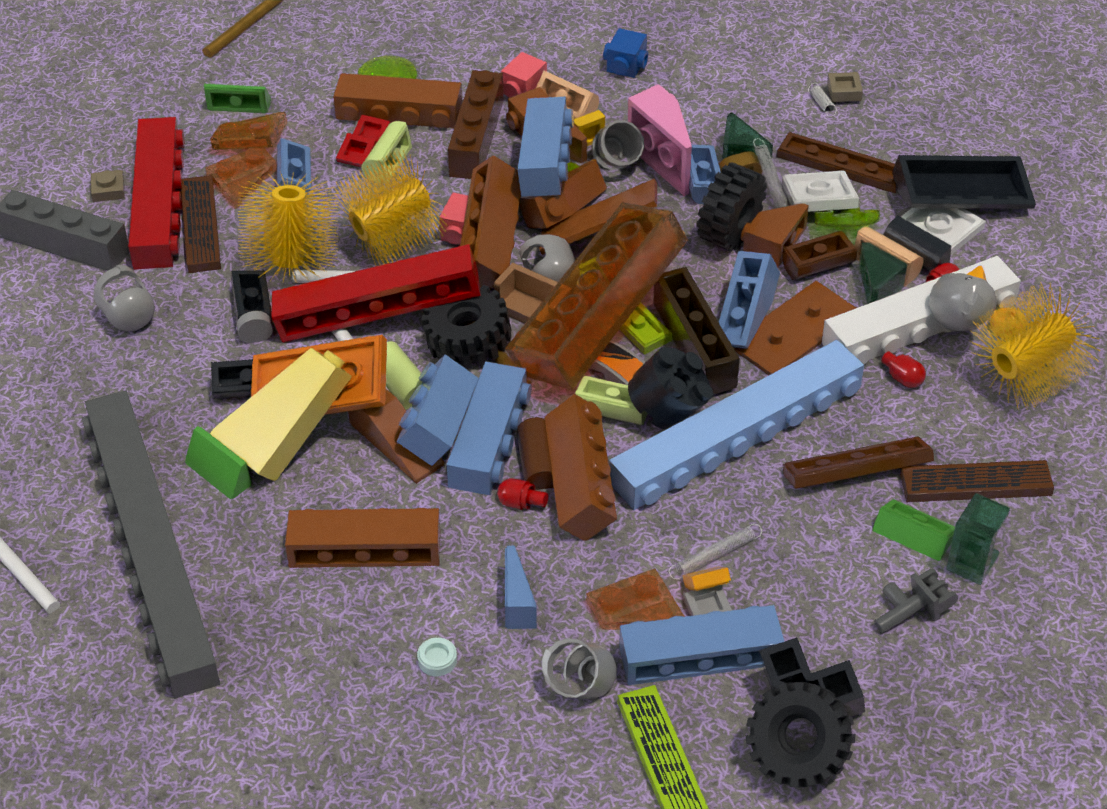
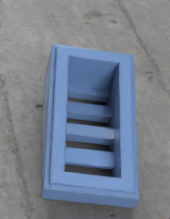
(519, 600)

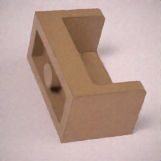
(522, 291)

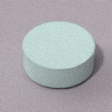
(437, 656)

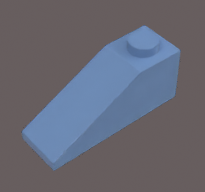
(748, 296)

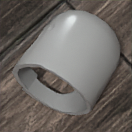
(617, 136)
(557, 258)
(130, 308)
(588, 657)

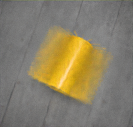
(389, 209)
(288, 226)
(1035, 345)

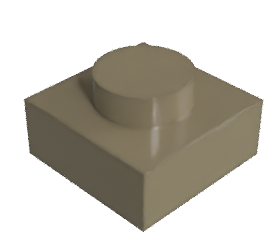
(844, 87)
(107, 185)

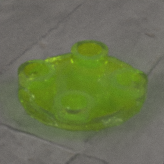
(389, 67)
(847, 220)

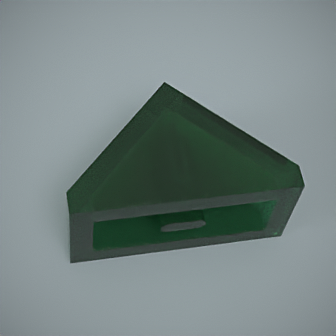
(740, 138)
(880, 273)

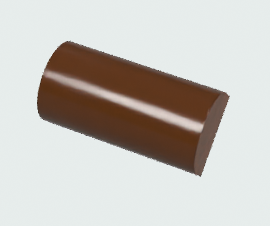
(818, 255)
(535, 453)

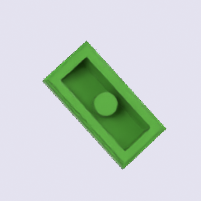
(237, 98)
(217, 464)
(914, 529)

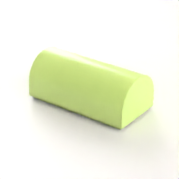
(394, 137)
(401, 374)
(611, 399)

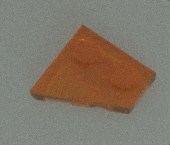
(249, 133)
(238, 170)

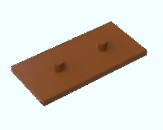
(595, 216)
(793, 328)

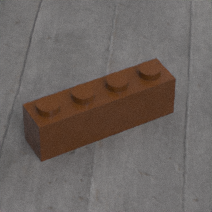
(475, 123)

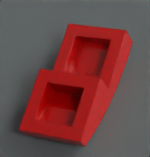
(360, 143)

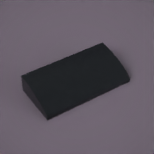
(963, 182)

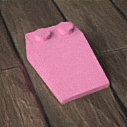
(664, 134)

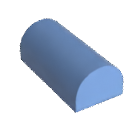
(293, 158)
(703, 170)

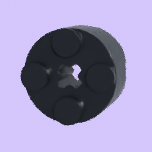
(670, 387)

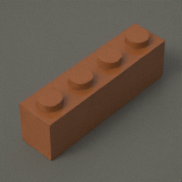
(398, 99)
(492, 217)
(580, 468)
(363, 538)

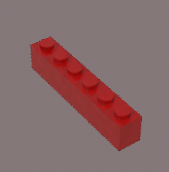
(156, 194)
(375, 293)

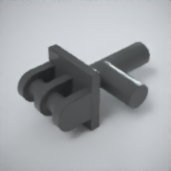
(922, 597)

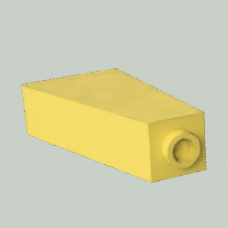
(283, 413)

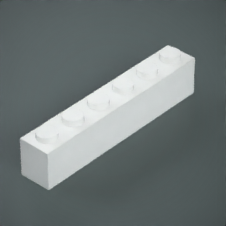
(907, 315)

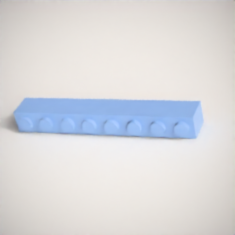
(735, 424)

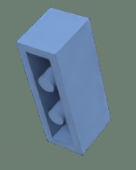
(437, 409)

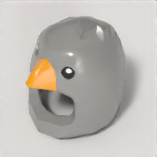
(961, 299)

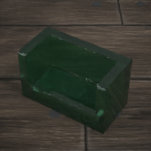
(974, 539)

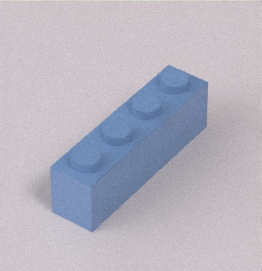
(545, 146)
(488, 429)
(697, 644)

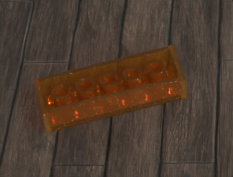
(597, 295)

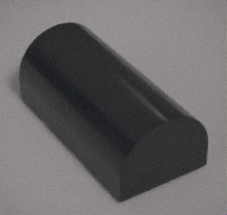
(929, 247)
(250, 292)
(231, 379)

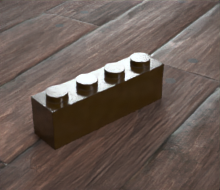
(696, 327)

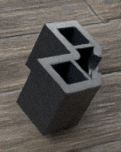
(787, 664)

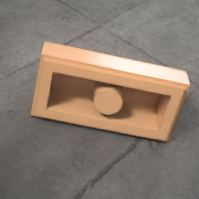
(577, 98)
(913, 261)

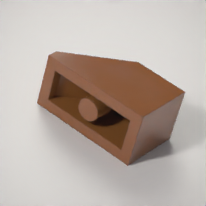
(774, 230)

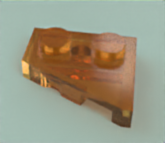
(633, 600)

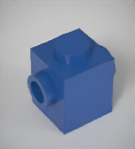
(626, 53)

